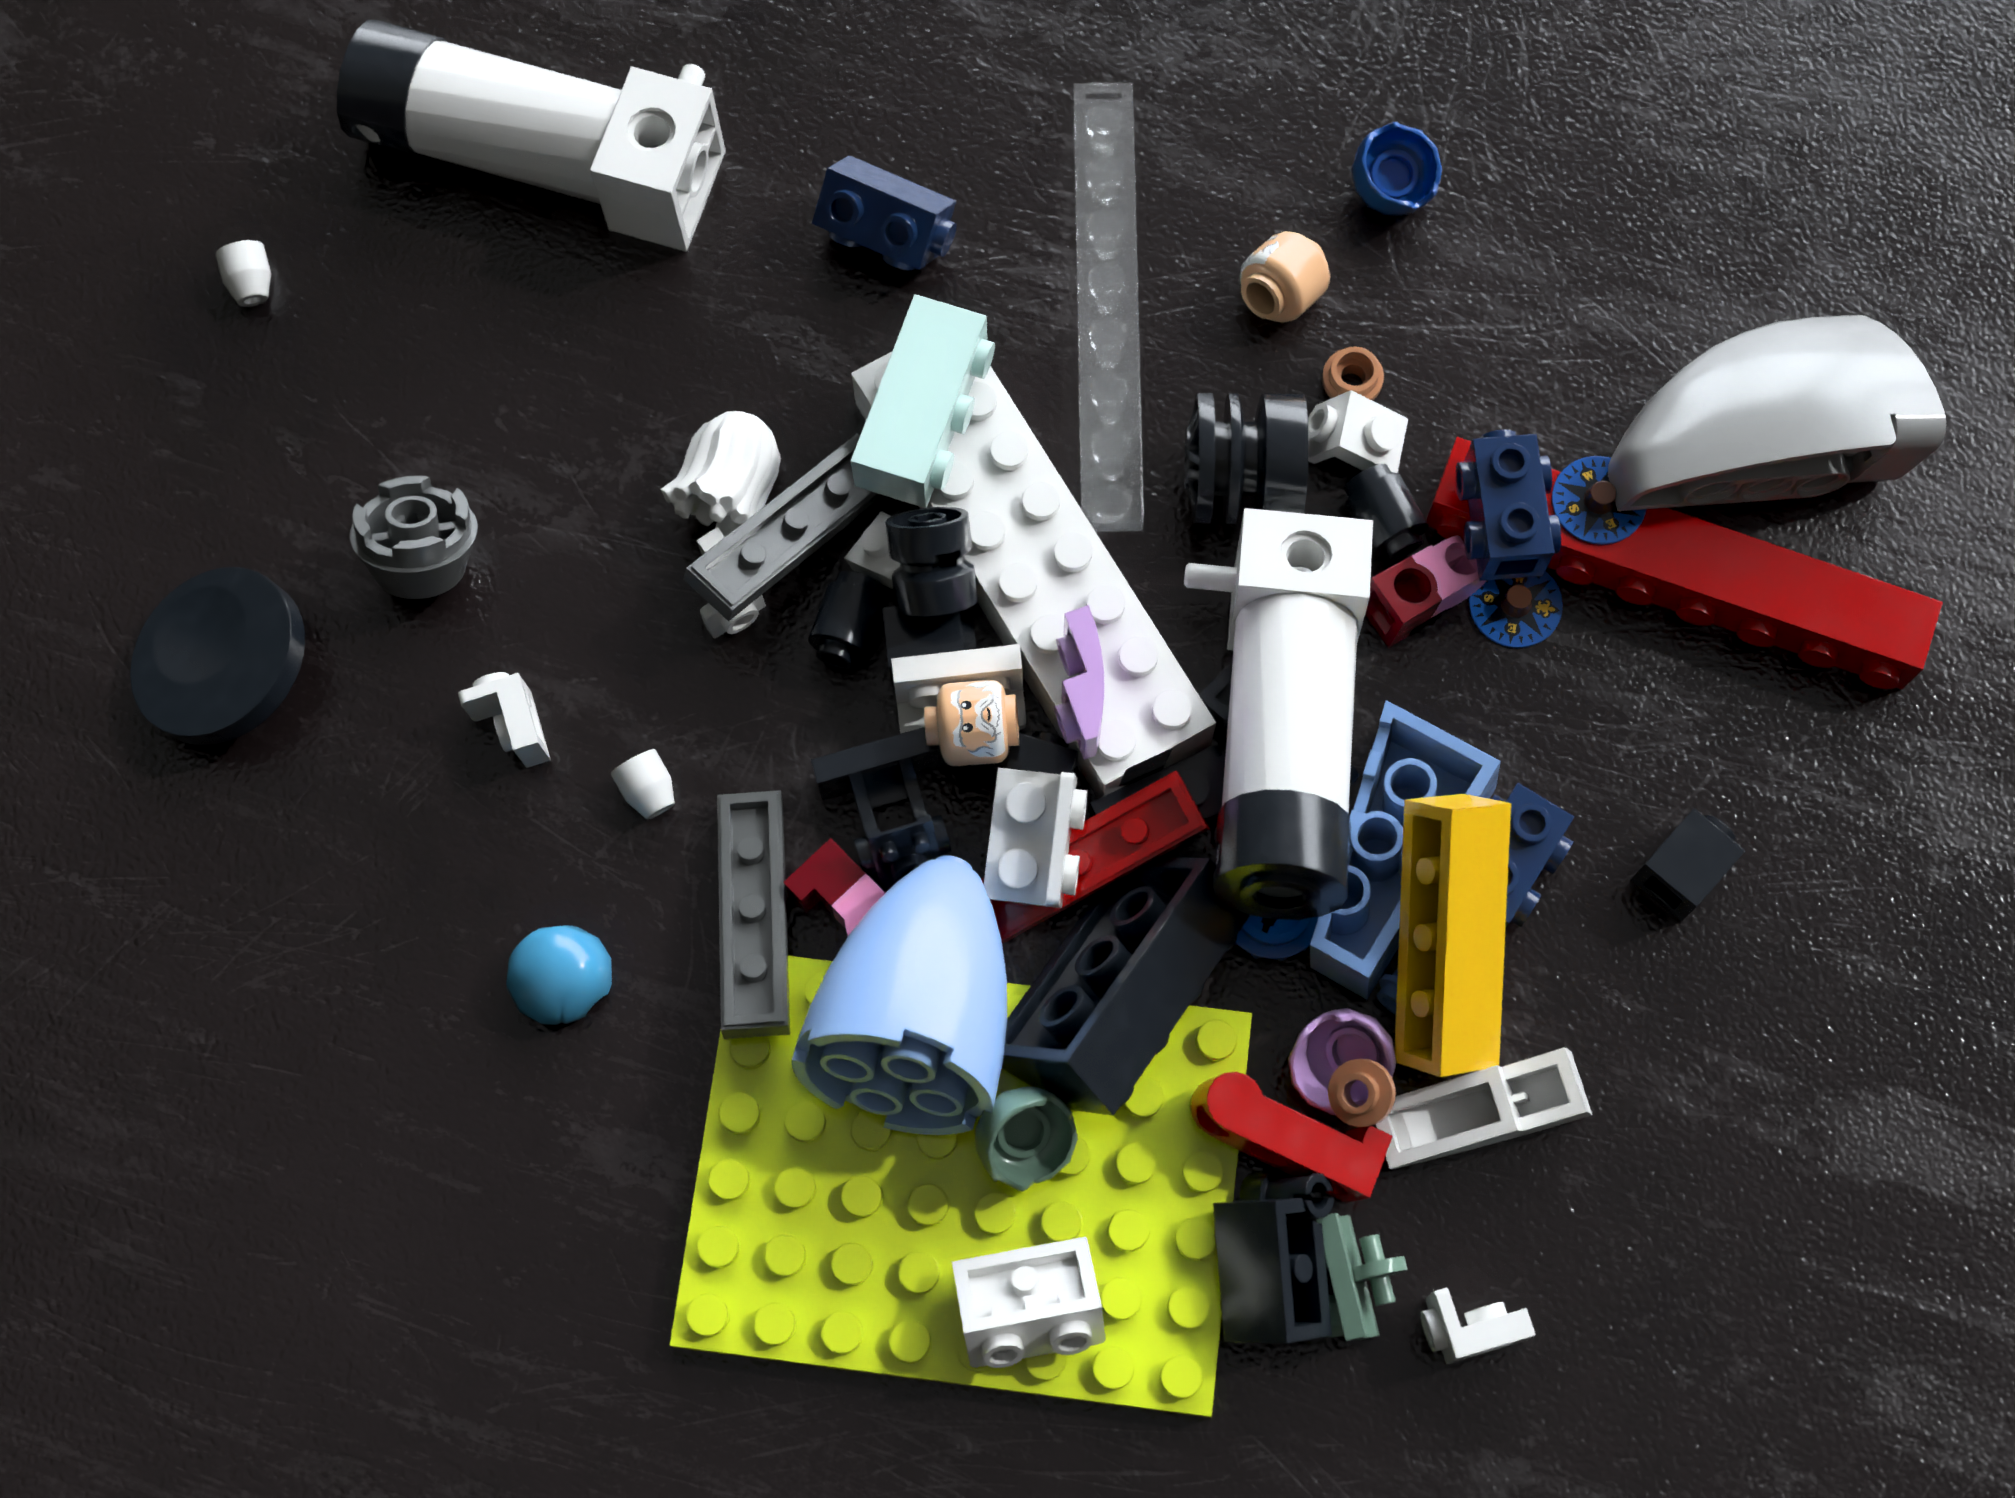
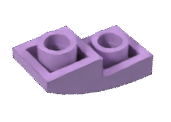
(1082, 695)

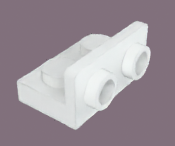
(921, 677)
(1032, 837)
(1029, 1303)

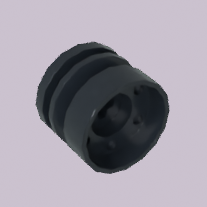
(1247, 457)

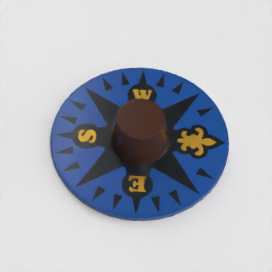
(1587, 503)
(1517, 610)

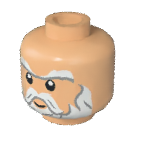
(1284, 277)
(973, 723)

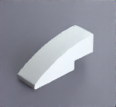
(1485, 1108)

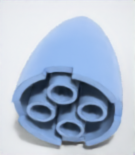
(913, 1007)

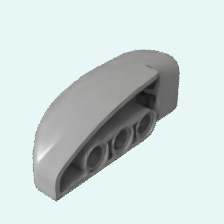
(1781, 418)

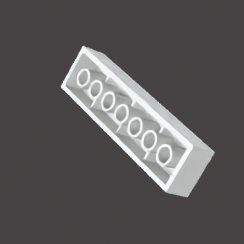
(1045, 559)

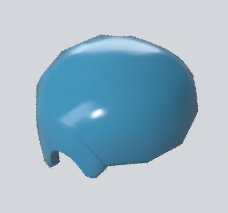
(558, 974)

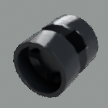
(932, 562)

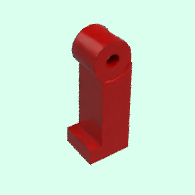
(1243, 1118)

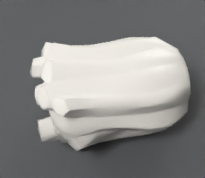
(726, 471)

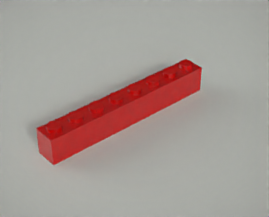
(1741, 586)

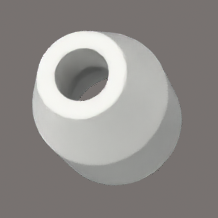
(245, 271)
(645, 784)

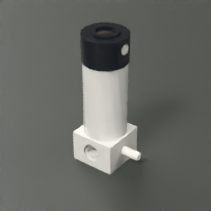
(633, 150)
(1290, 722)

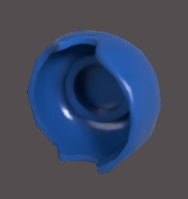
(1396, 170)

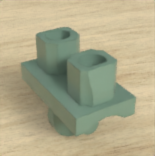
(1351, 1303)

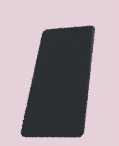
(1145, 768)

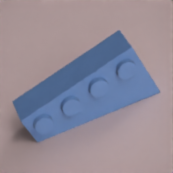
(1405, 763)

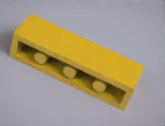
(1452, 933)

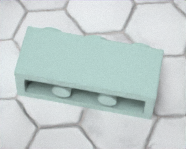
(922, 402)

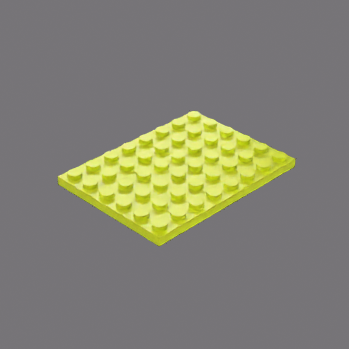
(841, 1236)

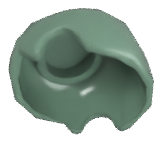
(1025, 1137)

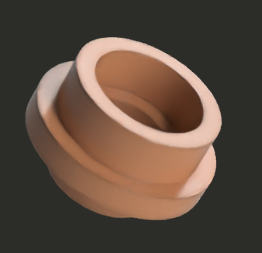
(1353, 361)
(1380, 1092)

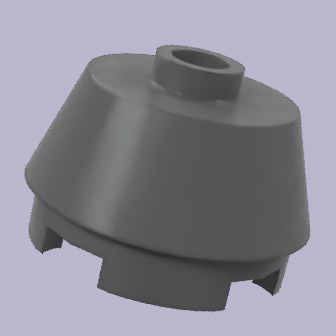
(414, 537)

